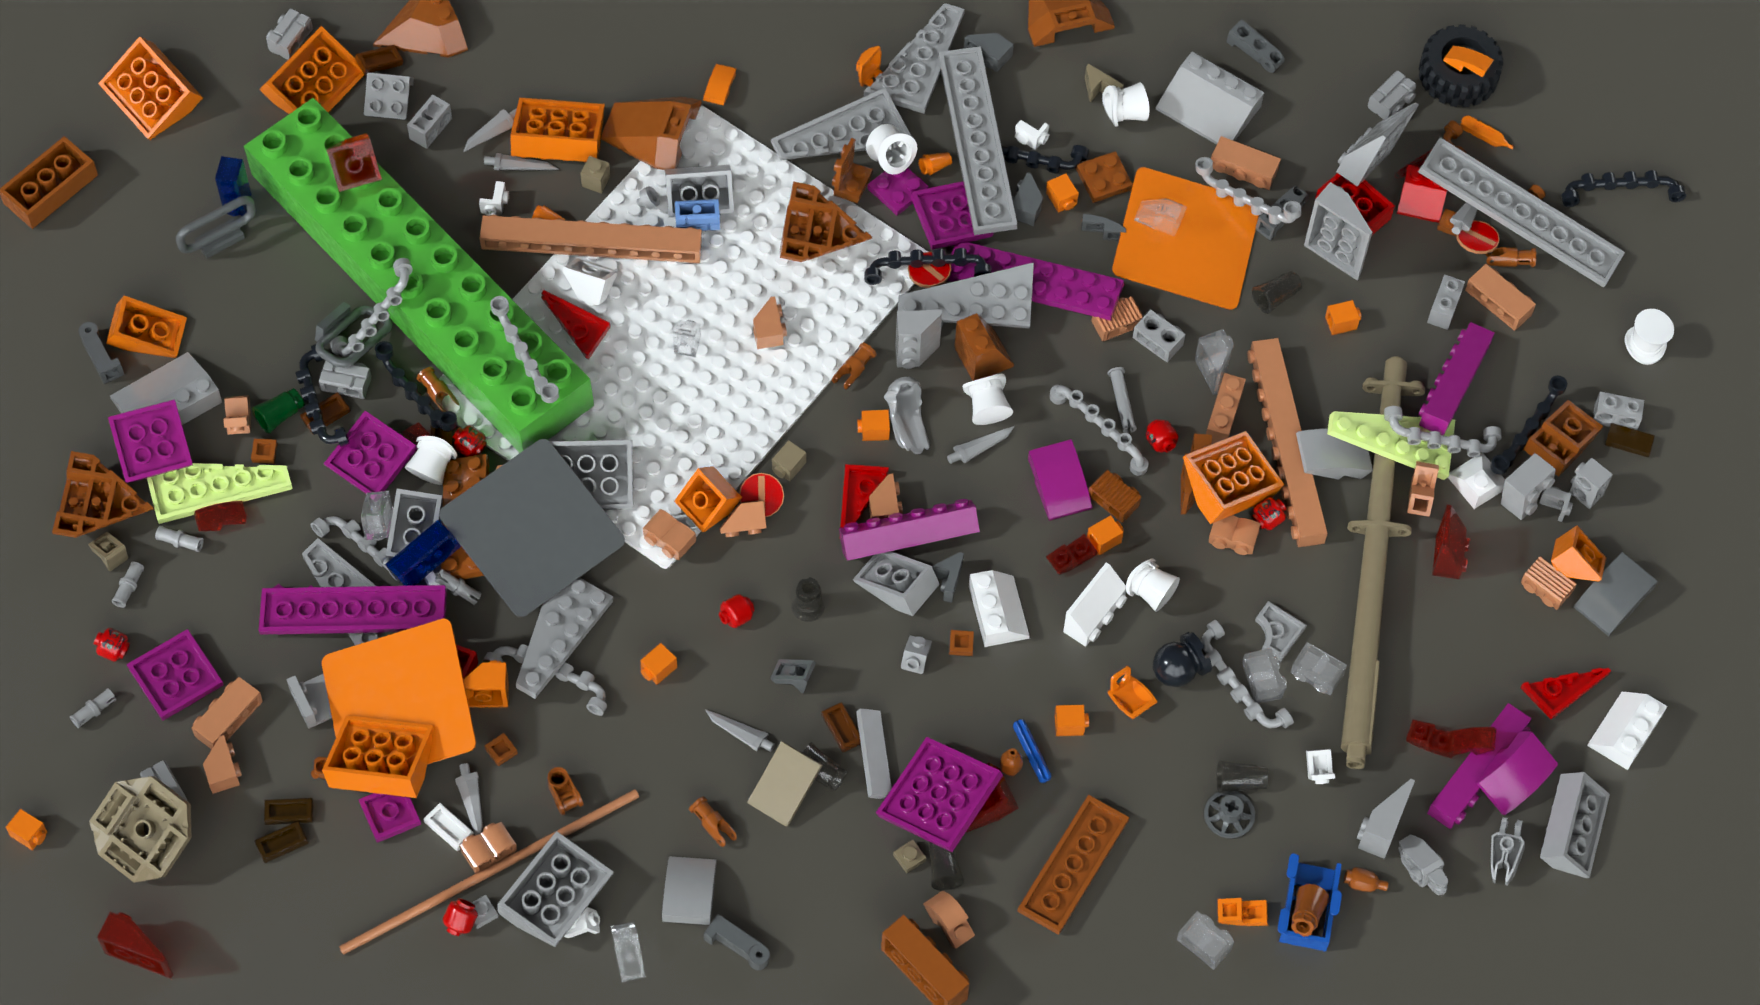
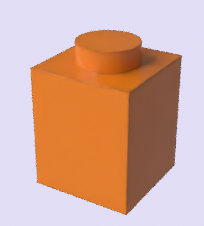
(1062, 193)
(1343, 317)
(874, 425)
(1105, 534)
(658, 664)
(1070, 720)
(26, 829)

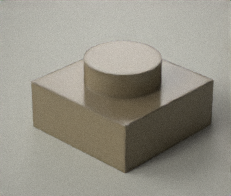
(909, 856)

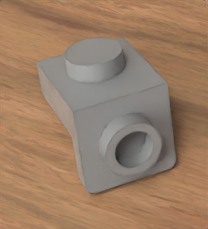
(1557, 499)
(915, 654)

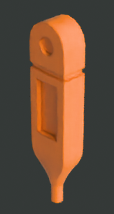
(1484, 132)

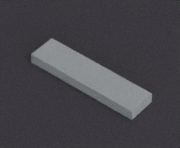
(874, 753)

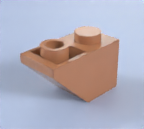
(767, 325)
(884, 499)
(745, 517)
(219, 767)

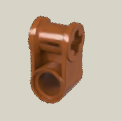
(564, 794)

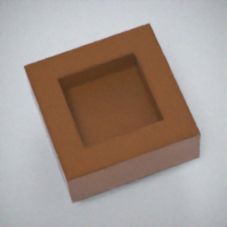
(1445, 224)
(264, 451)
(961, 643)
(501, 749)

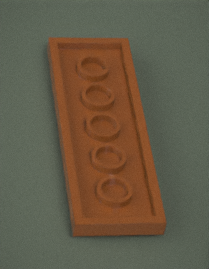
(458, 478)
(1073, 864)

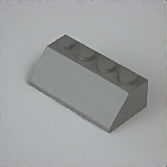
(1575, 824)

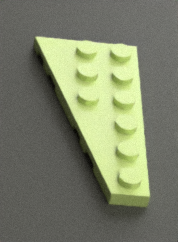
(1377, 436)
(202, 485)

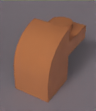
(237, 415)
(1422, 489)
(951, 917)

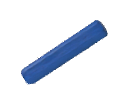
(1032, 751)

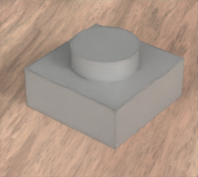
(485, 911)

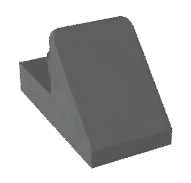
(949, 571)
(793, 672)

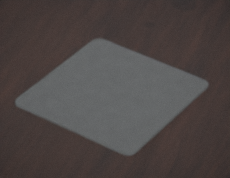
(531, 527)

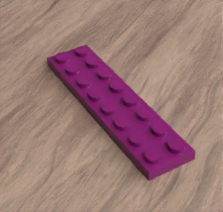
(1052, 282)
(350, 609)

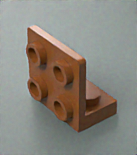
(850, 177)

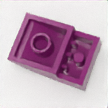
(1059, 479)
(1516, 772)

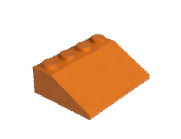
(317, 71)
(150, 88)
(557, 129)
(1230, 477)
(379, 756)

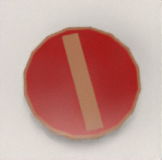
(1479, 239)
(929, 275)
(765, 488)

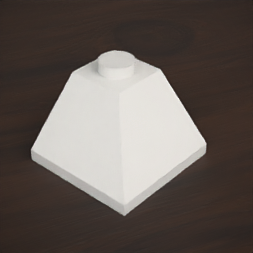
(590, 281)
(1477, 481)

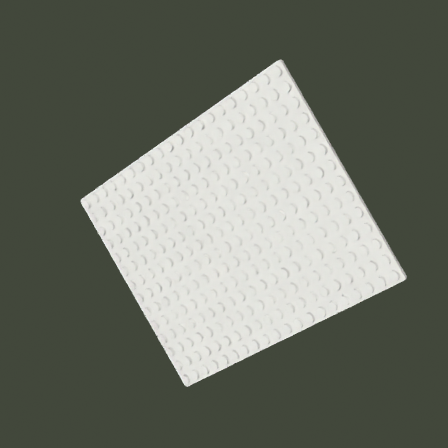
(731, 397)

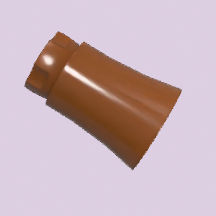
(1309, 906)

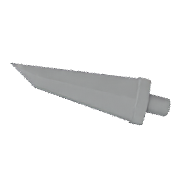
(500, 123)
(508, 162)
(1463, 218)
(973, 448)
(747, 734)
(469, 791)

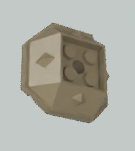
(121, 823)

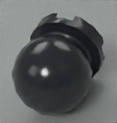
(1178, 662)

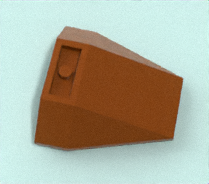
(1053, 16)
(651, 129)

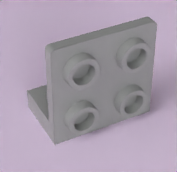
(387, 95)
(311, 699)

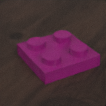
(896, 189)
(389, 815)

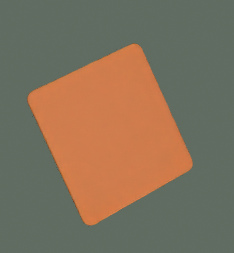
(1204, 256)
(405, 679)

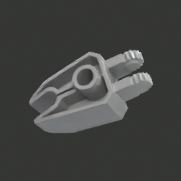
(1506, 850)
(1423, 864)

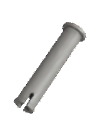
(1122, 399)

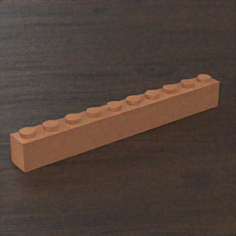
(591, 239)
(1283, 425)

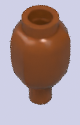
(1011, 762)
(1364, 880)

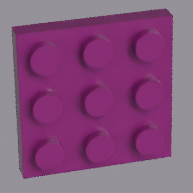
(945, 215)
(150, 441)
(372, 456)
(175, 675)

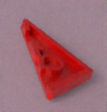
(581, 326)
(858, 486)
(1558, 693)

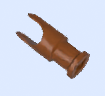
(1511, 257)
(855, 364)
(435, 388)
(712, 821)

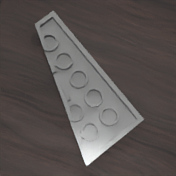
(917, 66)
(835, 129)
(997, 297)
(334, 571)
(558, 632)

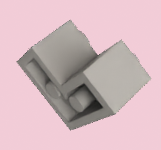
(1526, 484)

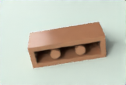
(1245, 163)
(1500, 297)
(1225, 407)
(227, 712)

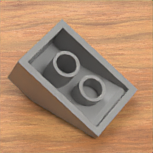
(411, 516)
(898, 581)
(1379, 829)

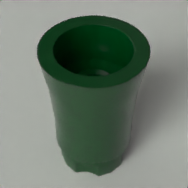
(277, 409)

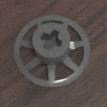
(1230, 811)

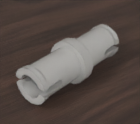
(179, 538)
(128, 584)
(458, 587)
(93, 708)

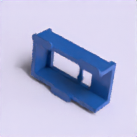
(1302, 874)

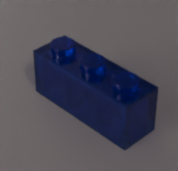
(232, 182)
(423, 555)

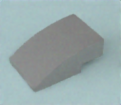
(1331, 456)
(689, 890)

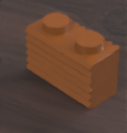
(1115, 495)

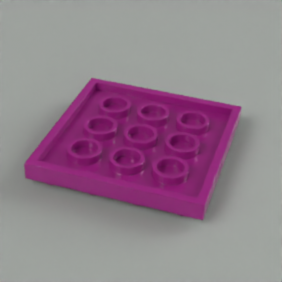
(939, 794)

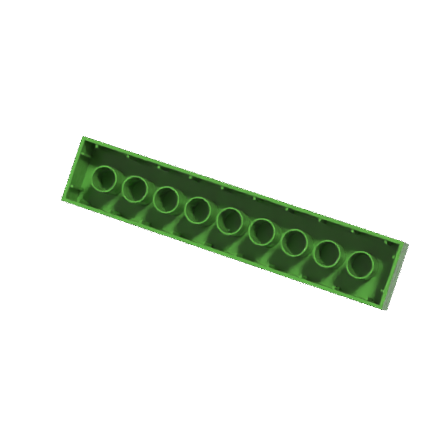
(447, 293)

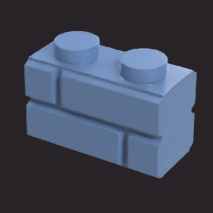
(698, 214)

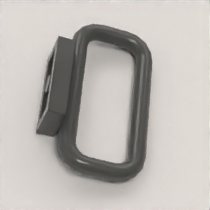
(220, 236)
(337, 322)

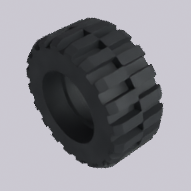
(1452, 86)

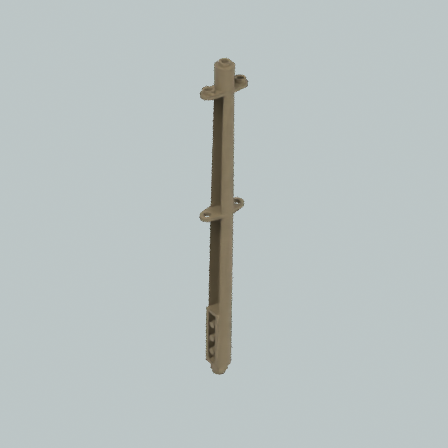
(1364, 663)

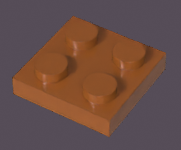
(1104, 177)

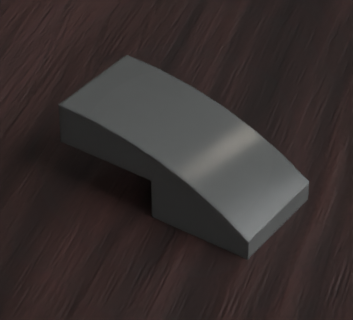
(1110, 229)

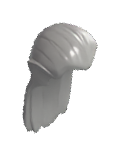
(905, 414)

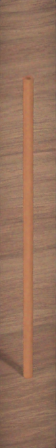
(486, 873)

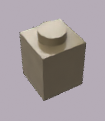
(595, 174)
(788, 461)

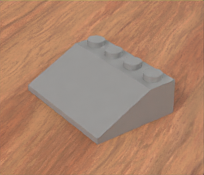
(1210, 100)
(1374, 146)
(1338, 231)
(178, 380)
(603, 468)
(554, 890)

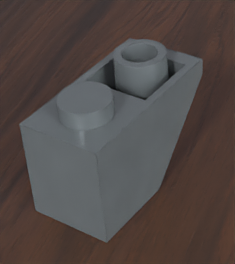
(994, 47)
(1027, 201)

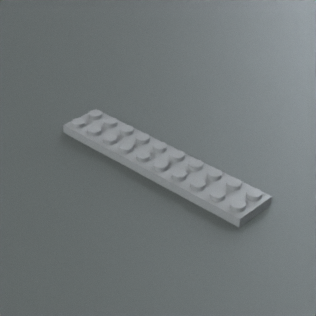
(977, 141)
(1521, 212)

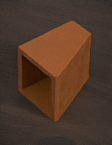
(980, 348)

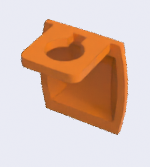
(869, 65)
(1130, 694)

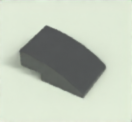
(1616, 594)

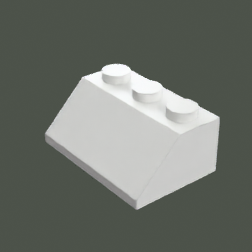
(1095, 606)
(997, 608)
(1627, 727)

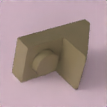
(1097, 81)
(109, 550)

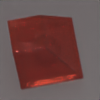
(353, 162)

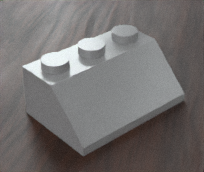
(700, 184)
(917, 336)

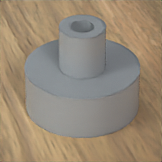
(648, 198)

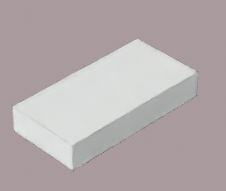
(448, 826)

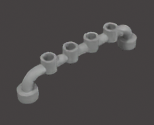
(1292, 209)
(340, 343)
(548, 391)
(1061, 393)
(1435, 439)
(351, 530)
(585, 681)
(1240, 692)

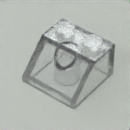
(1214, 357)

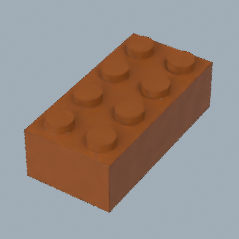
(48, 182)
(924, 963)

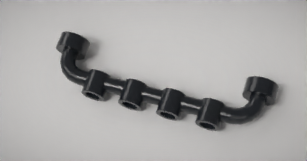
(1054, 163)
(1571, 197)
(873, 274)
(313, 408)
(445, 420)
(1501, 463)

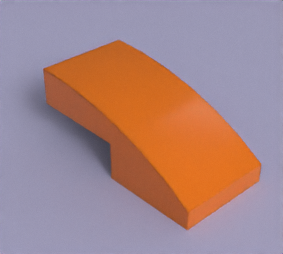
(1464, 57)
(719, 84)
(1243, 913)

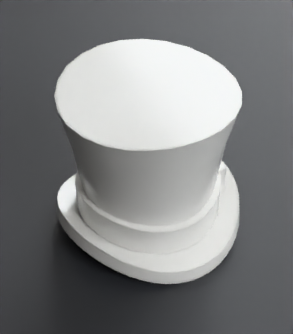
(1126, 103)
(891, 148)
(1649, 336)
(988, 399)
(431, 459)
(1152, 584)

